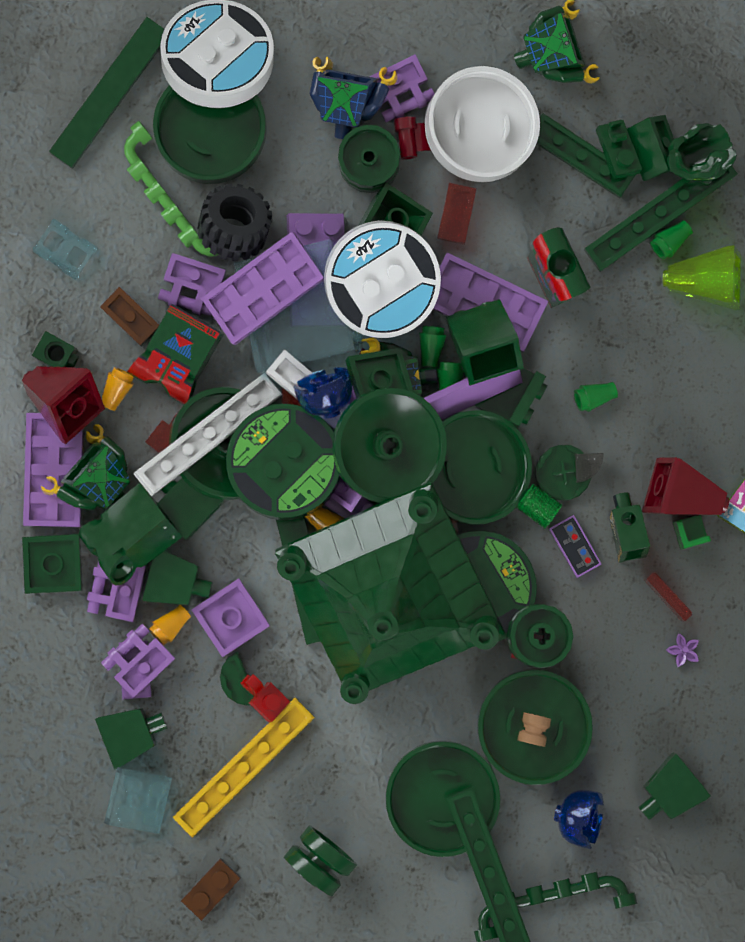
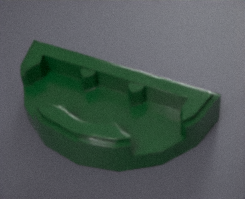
(231, 677)

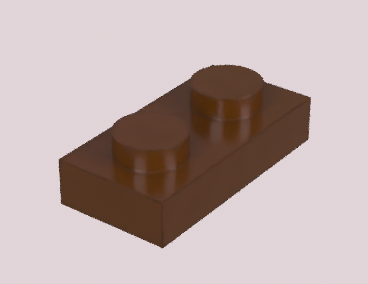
(130, 316)
(210, 889)

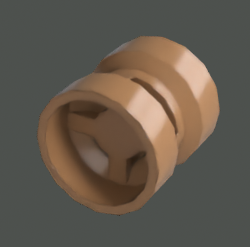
(534, 729)

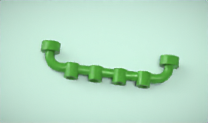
(156, 192)

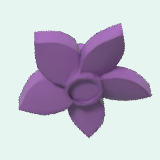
(684, 650)

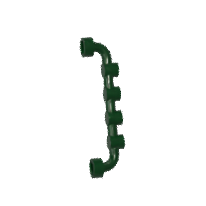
(561, 889)

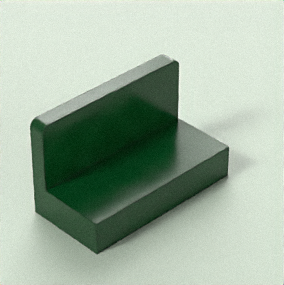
(651, 143)

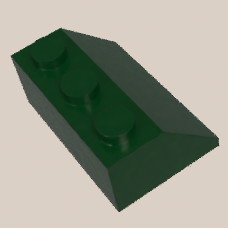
(397, 207)

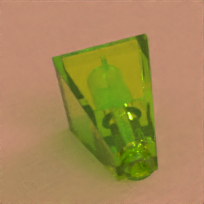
(708, 277)

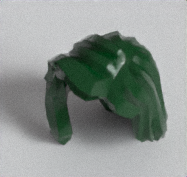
(701, 153)

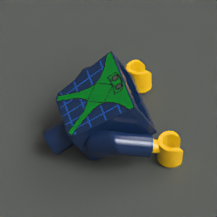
(347, 97)

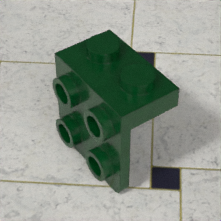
(516, 402)

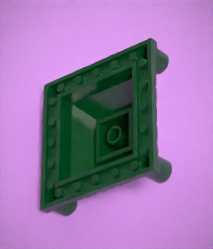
(390, 591)

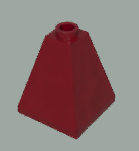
(64, 398)
(682, 490)

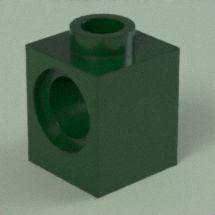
(47, 344)

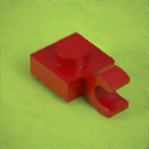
(267, 699)

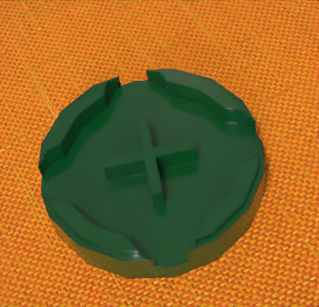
(557, 473)

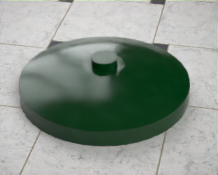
(388, 444)
(210, 472)

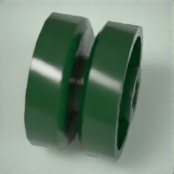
(366, 141)
(556, 635)
(317, 865)

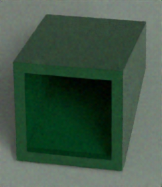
(485, 341)

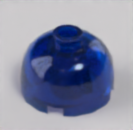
(324, 392)
(579, 817)

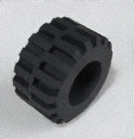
(240, 205)

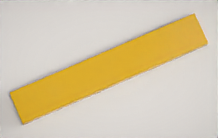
(243, 767)

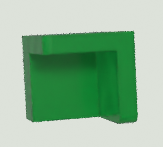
(690, 532)

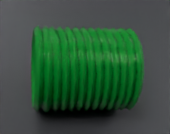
(539, 506)

